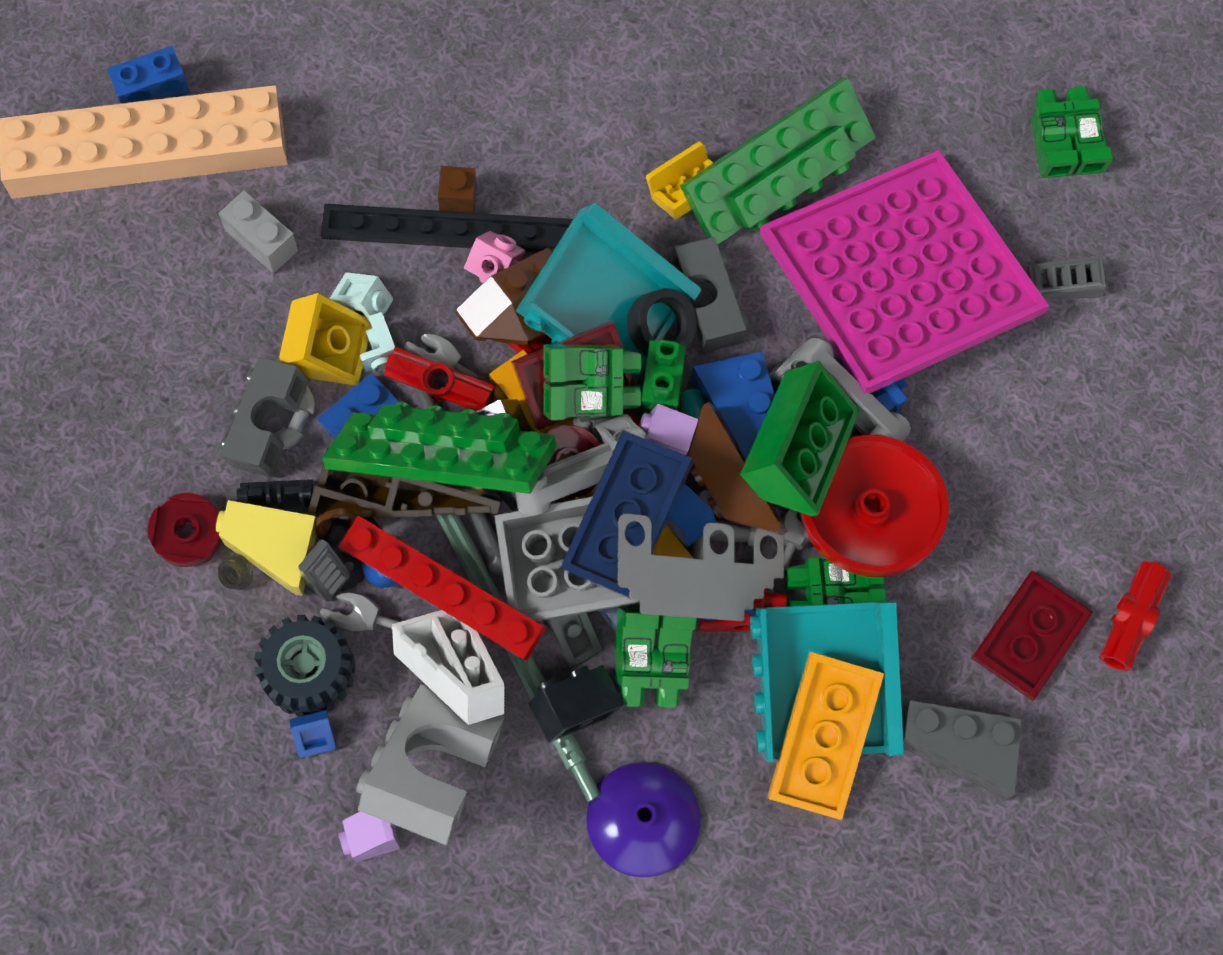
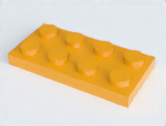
(825, 735)

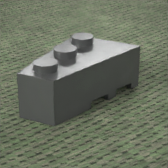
(966, 742)

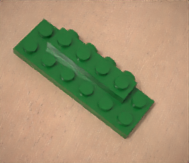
(780, 163)
(442, 448)

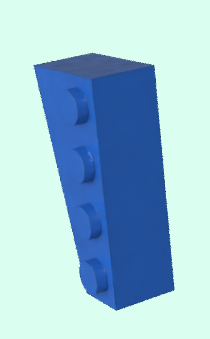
(740, 393)

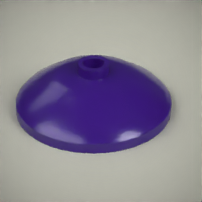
(640, 846)

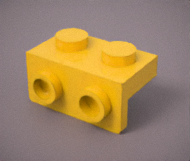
(666, 179)

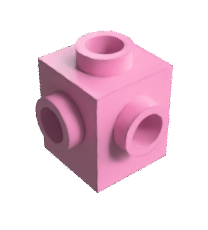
(492, 254)

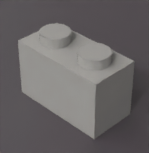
(258, 231)

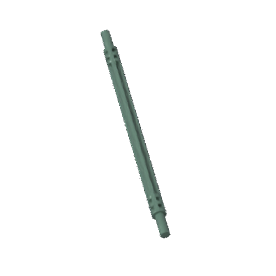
(528, 671)

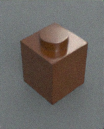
(457, 189)

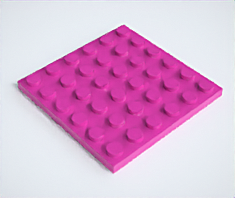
(902, 271)

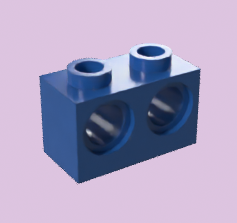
(149, 77)

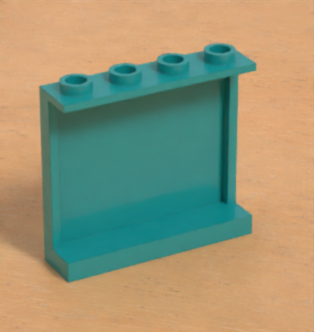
(597, 278)
(845, 631)

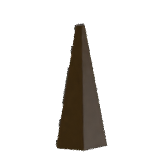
(394, 496)

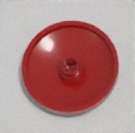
(880, 509)

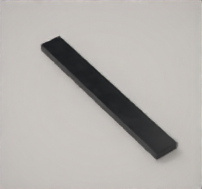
(437, 227)

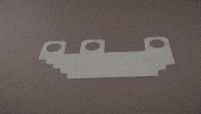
(695, 587)

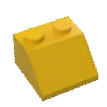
(325, 340)

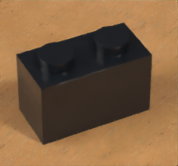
(575, 702)

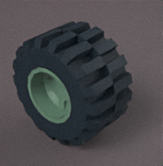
(305, 665)

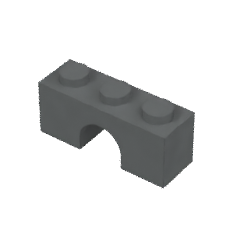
(722, 321)
(269, 389)

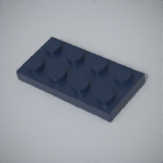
(637, 481)

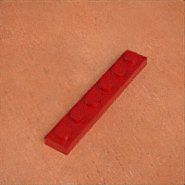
(442, 588)

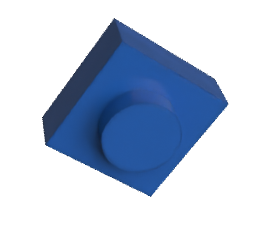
(312, 734)

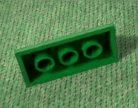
(801, 440)

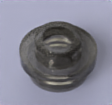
(235, 572)

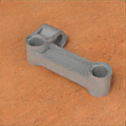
(873, 416)
(578, 470)

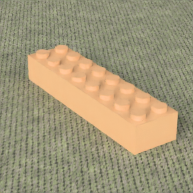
(141, 142)

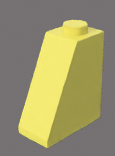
(269, 540)

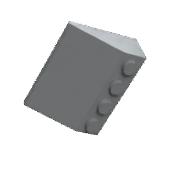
(531, 562)

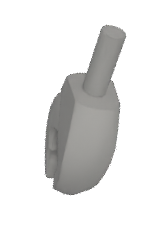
(444, 353)
(795, 537)
(364, 615)

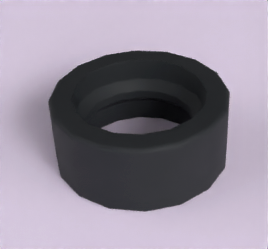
(678, 303)

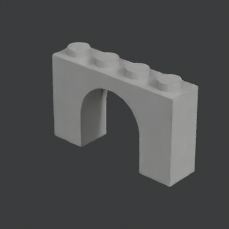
(404, 794)

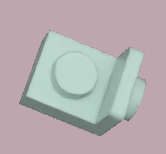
(362, 294)
(380, 342)

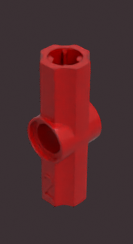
(419, 372)
(1136, 616)

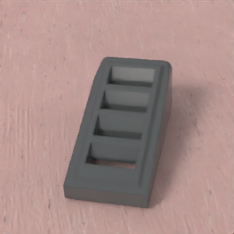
(1080, 266)
(323, 571)

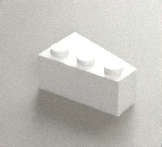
(451, 663)

